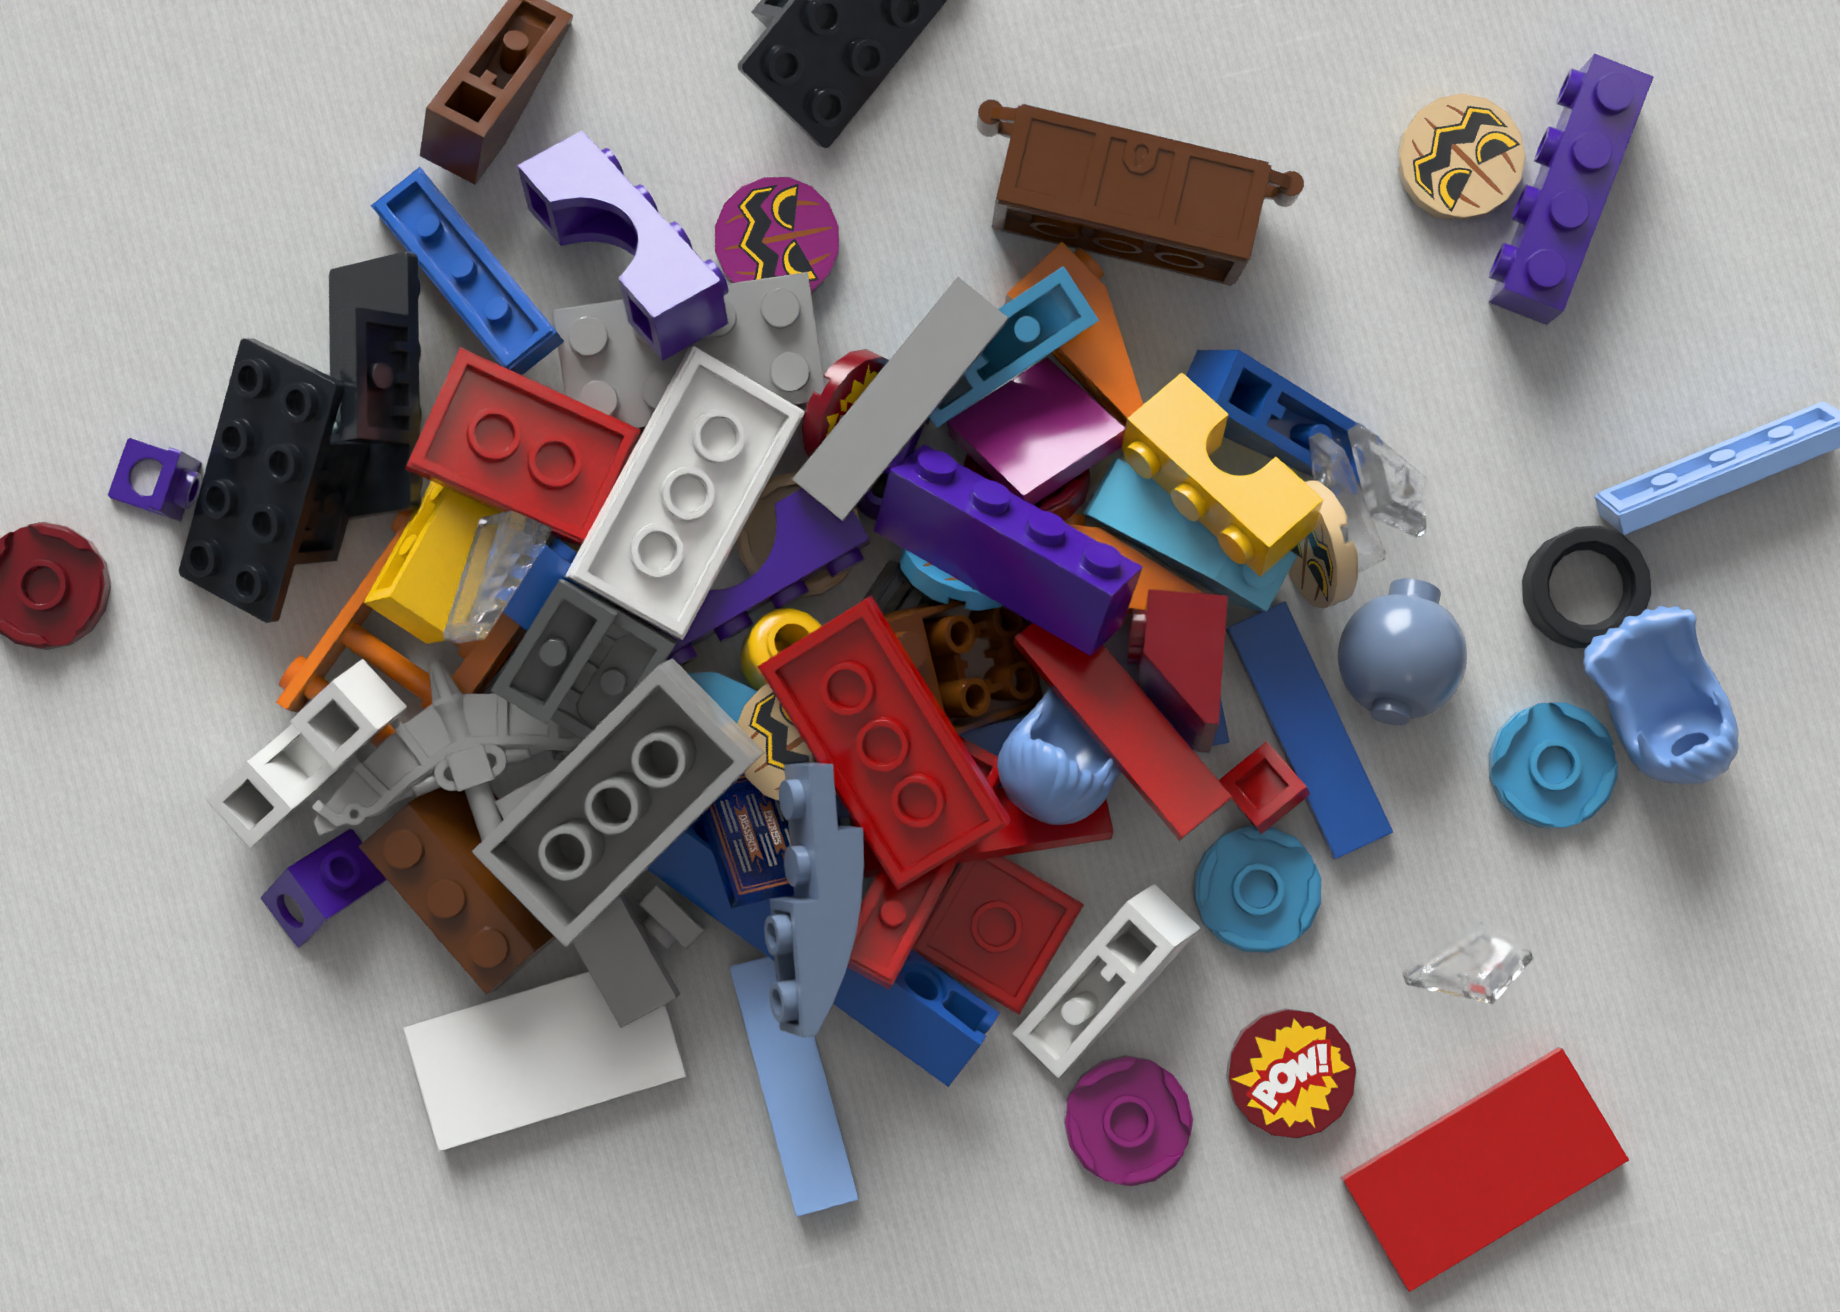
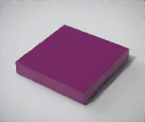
(1036, 432)

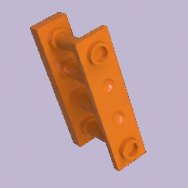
(481, 658)

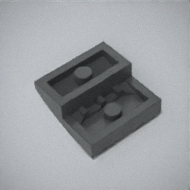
(580, 660)

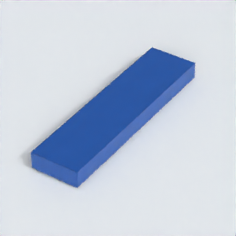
(467, 273)
(1309, 730)

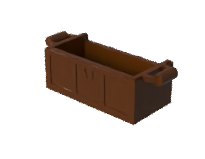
(1130, 192)

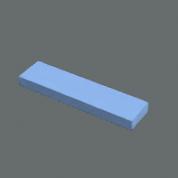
(1721, 468)
(795, 1097)

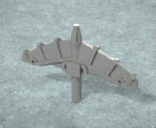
(448, 745)

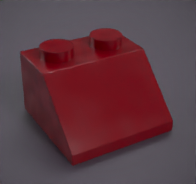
(1181, 659)

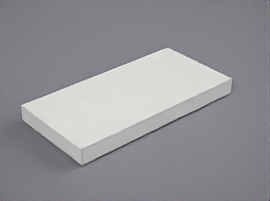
(685, 493)
(535, 1059)

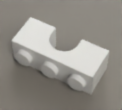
(306, 753)

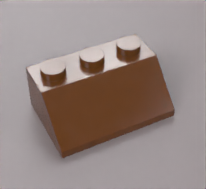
(470, 911)

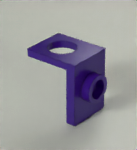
(176, 484)
(322, 885)

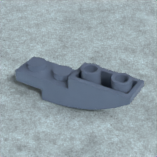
(818, 925)

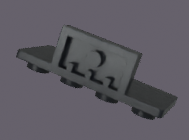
(830, 56)
(378, 361)
(272, 482)

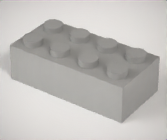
(766, 339)
(618, 801)

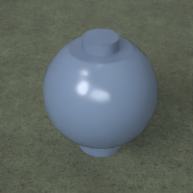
(1402, 653)

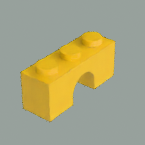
(1250, 515)

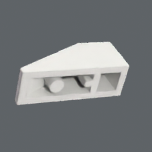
(1106, 979)

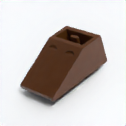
(969, 660)

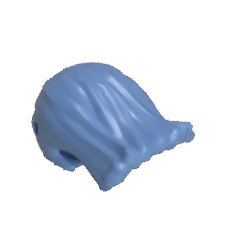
(1664, 697)
(1054, 765)

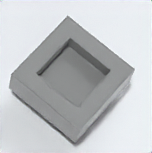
(668, 920)

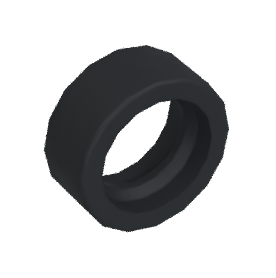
(1617, 549)

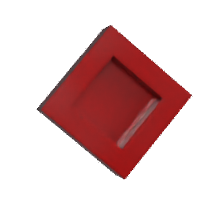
(1264, 787)

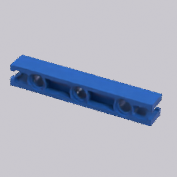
(921, 1014)

